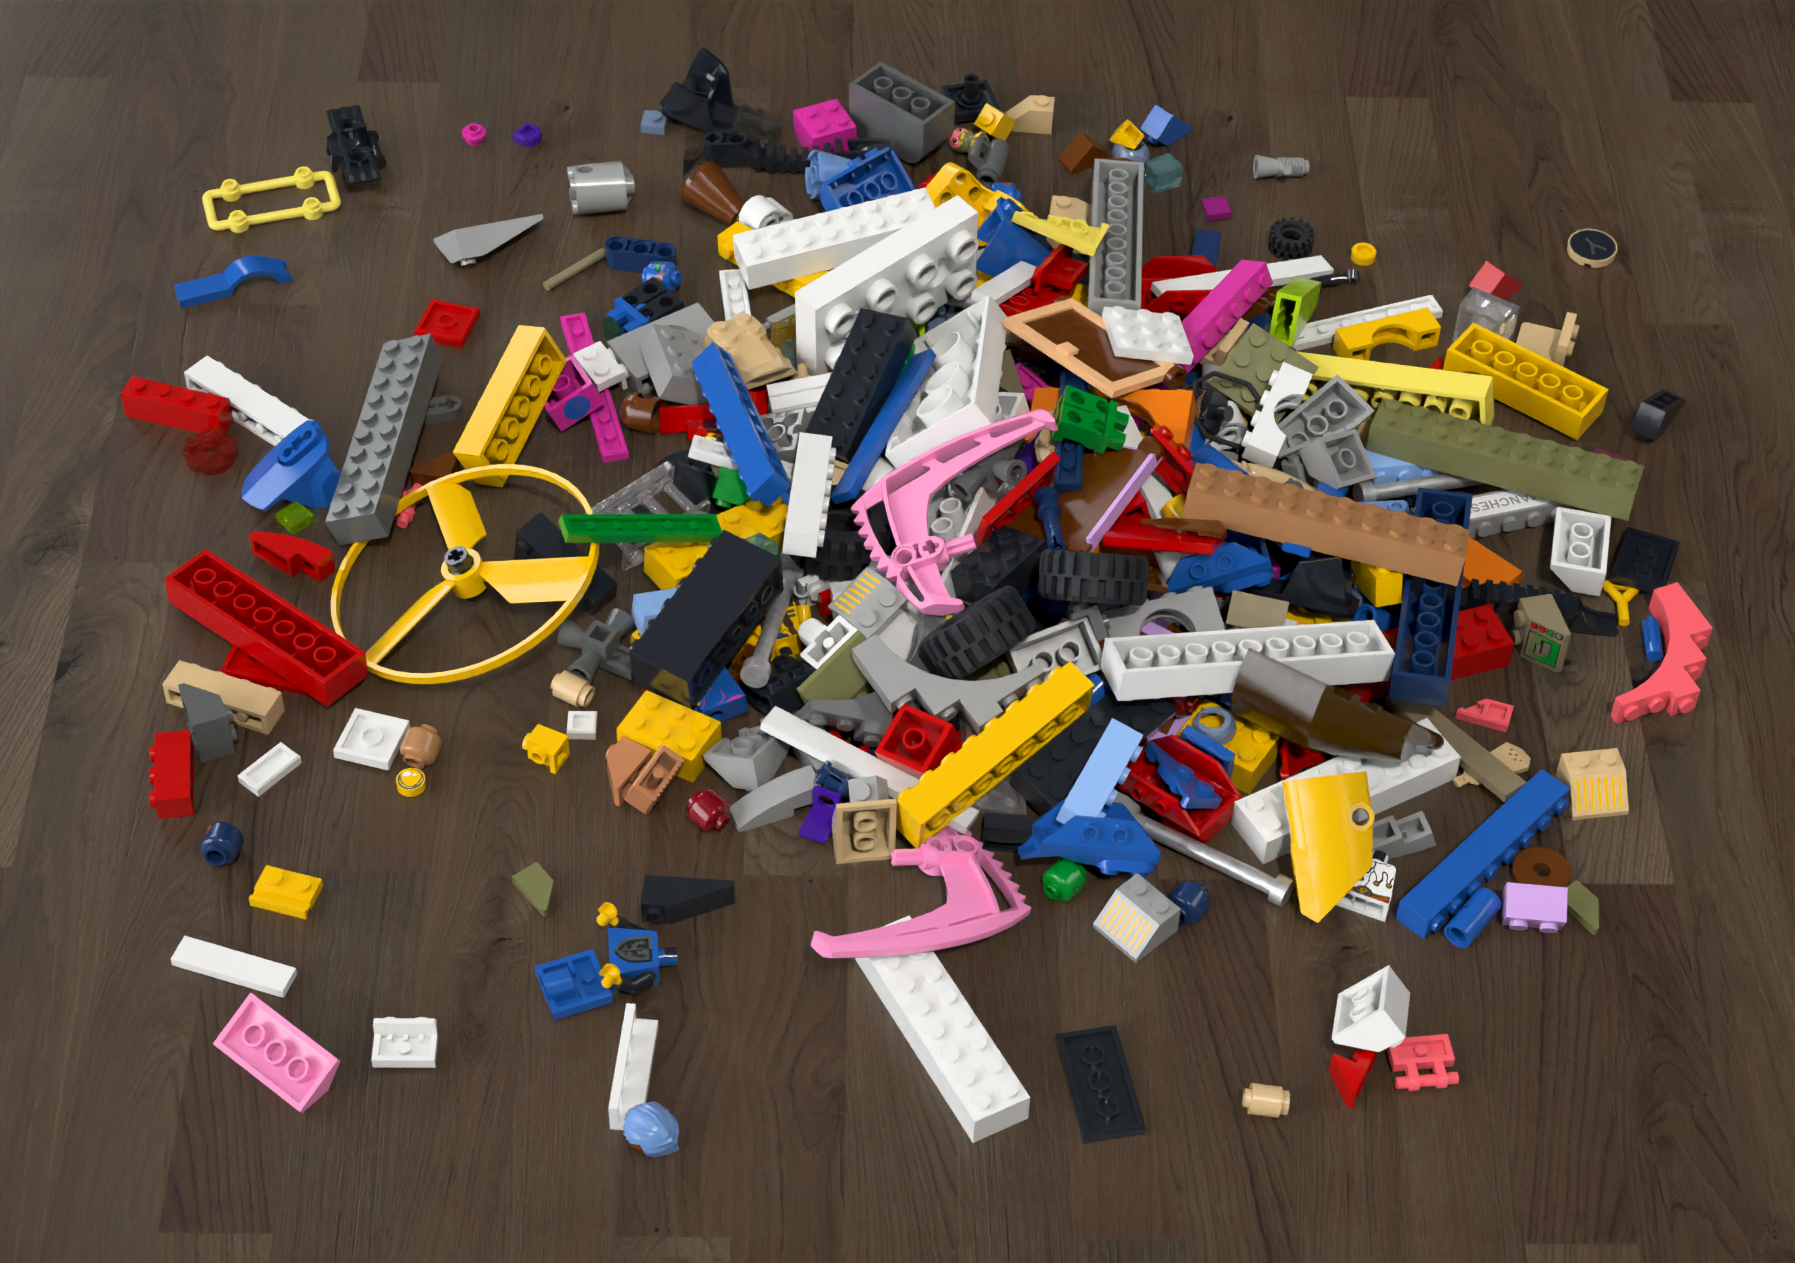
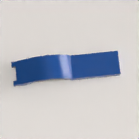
(223, 284)

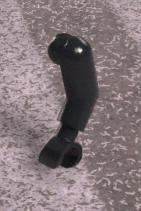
(1349, 276)

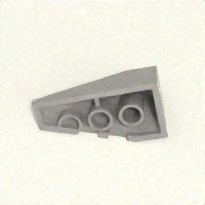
(473, 242)
(1325, 413)
(749, 758)

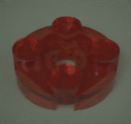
(215, 440)

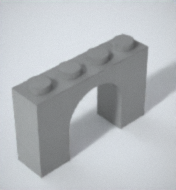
(627, 345)
(1193, 609)

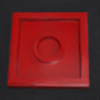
(448, 323)

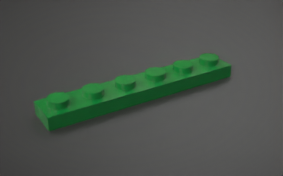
(639, 528)

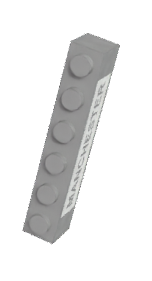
(1508, 511)

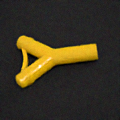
(1621, 599)

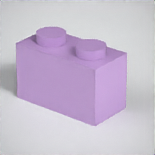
(1534, 907)

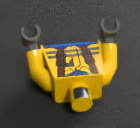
(788, 638)

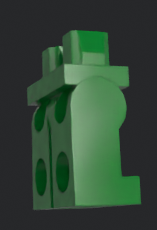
(1089, 420)

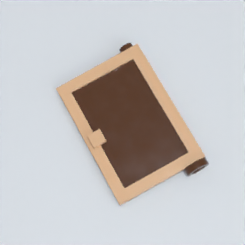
(1081, 344)

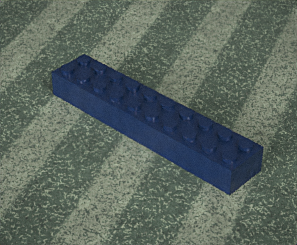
(1429, 615)

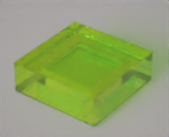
(294, 517)

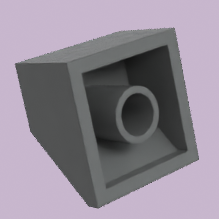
(208, 722)

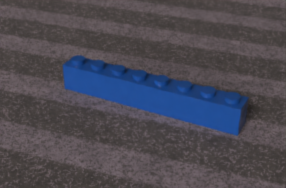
(740, 425)
(1483, 854)

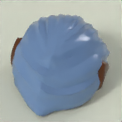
(651, 1129)

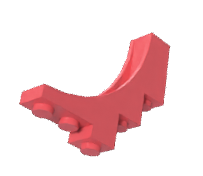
(1673, 684)

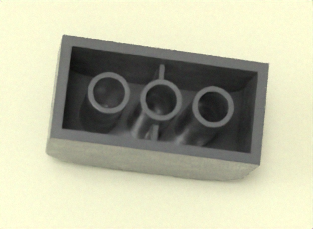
(901, 111)

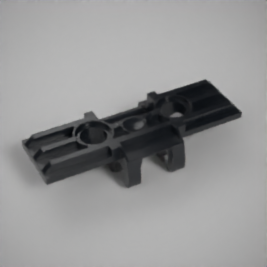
(346, 148)

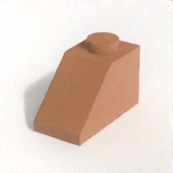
(624, 764)

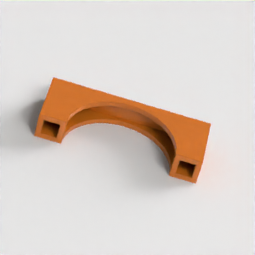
(1166, 407)

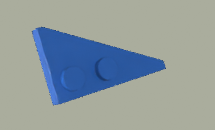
(1182, 780)

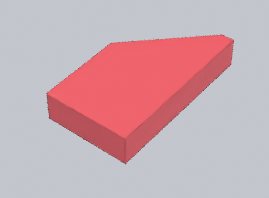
(1487, 714)

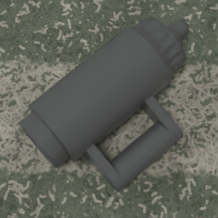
(993, 161)

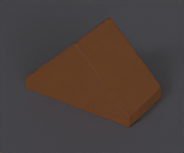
(1082, 154)
(435, 469)

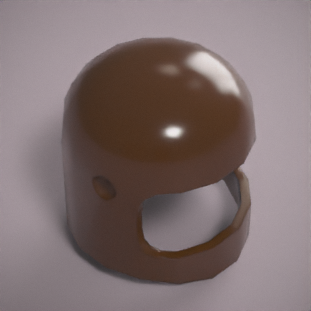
(637, 413)

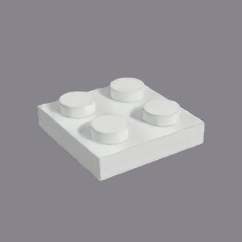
(371, 739)

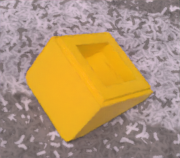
(1127, 135)

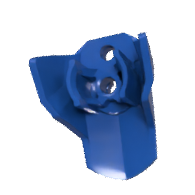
(1009, 241)
(295, 471)

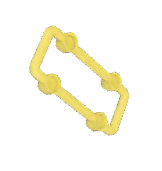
(240, 222)

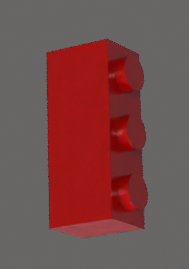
(172, 774)

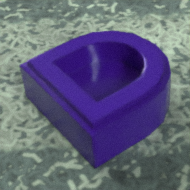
(528, 135)

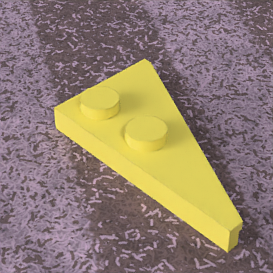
(1065, 231)

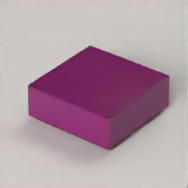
(1216, 208)

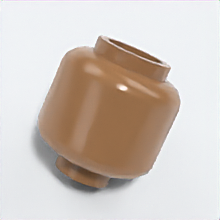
(420, 746)

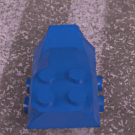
(866, 180)
(1235, 565)
(1108, 842)

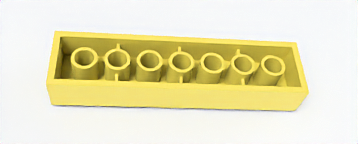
(1436, 390)

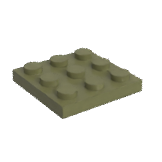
(1254, 362)

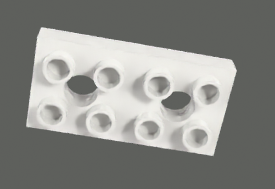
(898, 276)
(959, 386)

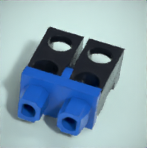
(644, 305)

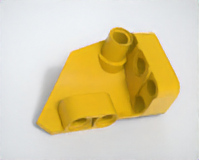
(955, 181)
(1326, 844)

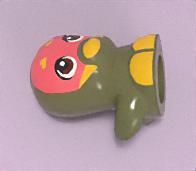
(963, 139)

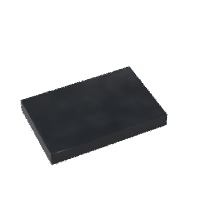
(1644, 560)

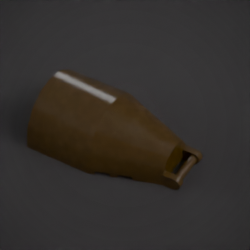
(1322, 715)

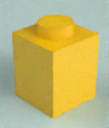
(995, 122)

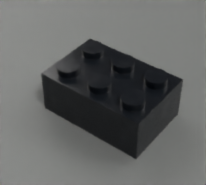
(1001, 560)

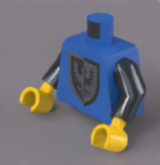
(632, 954)

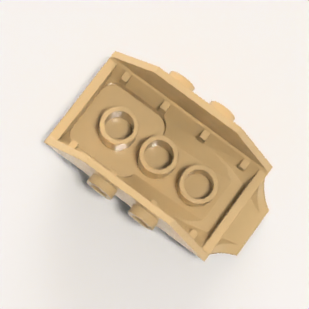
(751, 350)

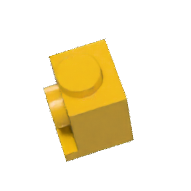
(547, 747)

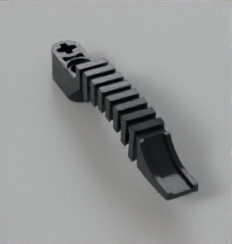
(736, 147)
(1501, 595)

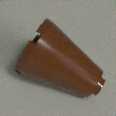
(713, 193)

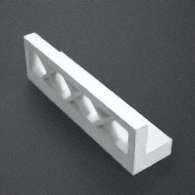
(632, 1066)

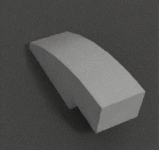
(774, 799)
(1402, 836)

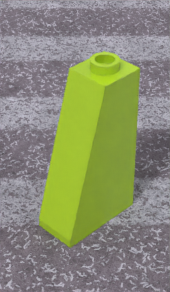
(1293, 309)

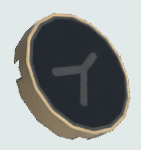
(1592, 248)

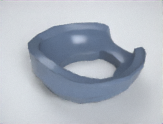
(1136, 156)
(1220, 734)

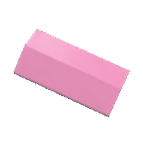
(278, 1053)

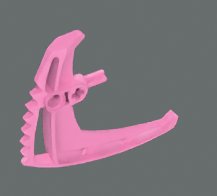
(909, 509)
(965, 918)

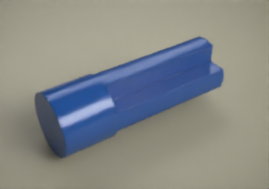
(1652, 639)

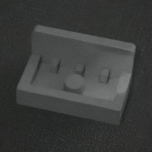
(1097, 620)

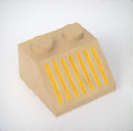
(1595, 783)

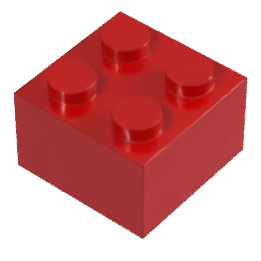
(916, 741)

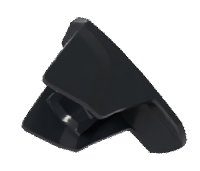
(704, 95)
(694, 478)
(1318, 584)

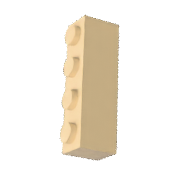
(250, 703)

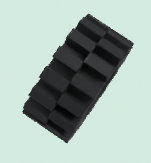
(1285, 230)

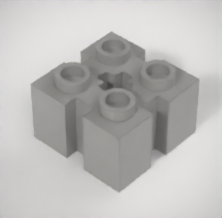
(785, 431)

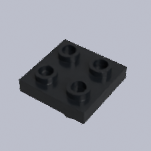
(969, 97)

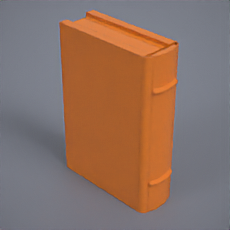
(1485, 564)

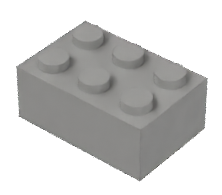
(669, 359)
(1057, 647)

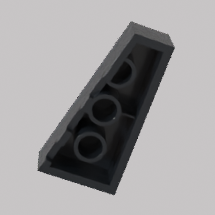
(544, 540)

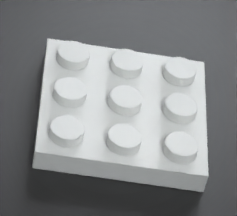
(1147, 335)

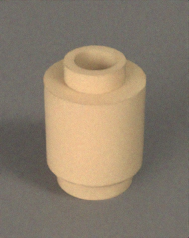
(572, 689)
(1266, 1100)

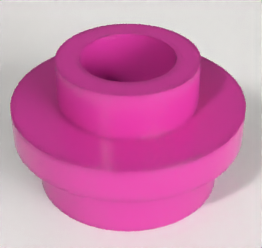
(474, 134)

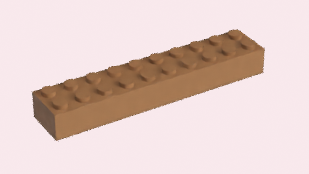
(1327, 523)

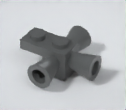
(990, 473)
(599, 645)

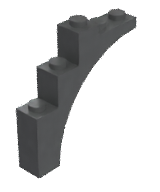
(868, 713)

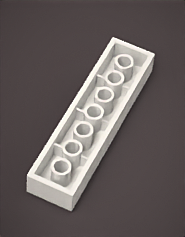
(823, 239)
(1263, 818)
(949, 1041)

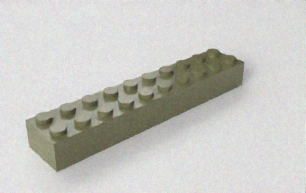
(1505, 459)

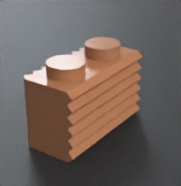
(654, 779)

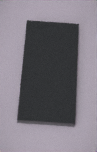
(1099, 1084)

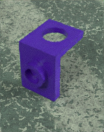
(819, 820)

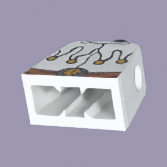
(1374, 890)

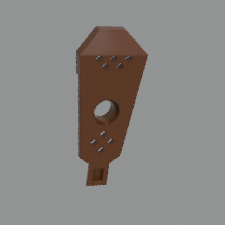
(1209, 528)

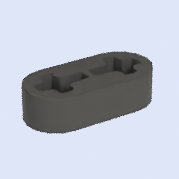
(439, 412)

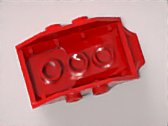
(1171, 267)
(1151, 790)

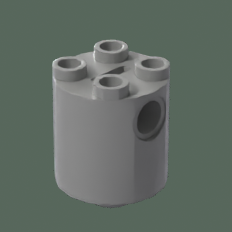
(600, 187)

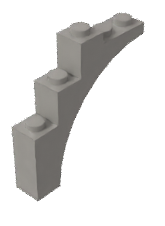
(941, 697)

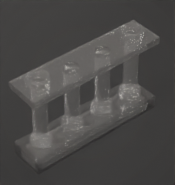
(642, 493)

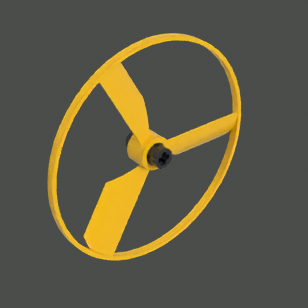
(466, 572)

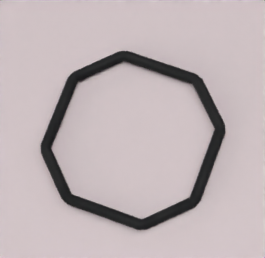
(1229, 378)

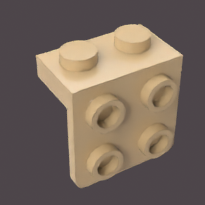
(1550, 342)

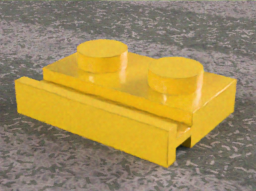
(286, 892)

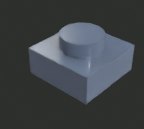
(654, 122)

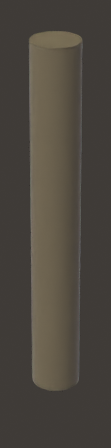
(574, 269)

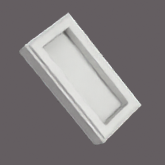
(269, 769)

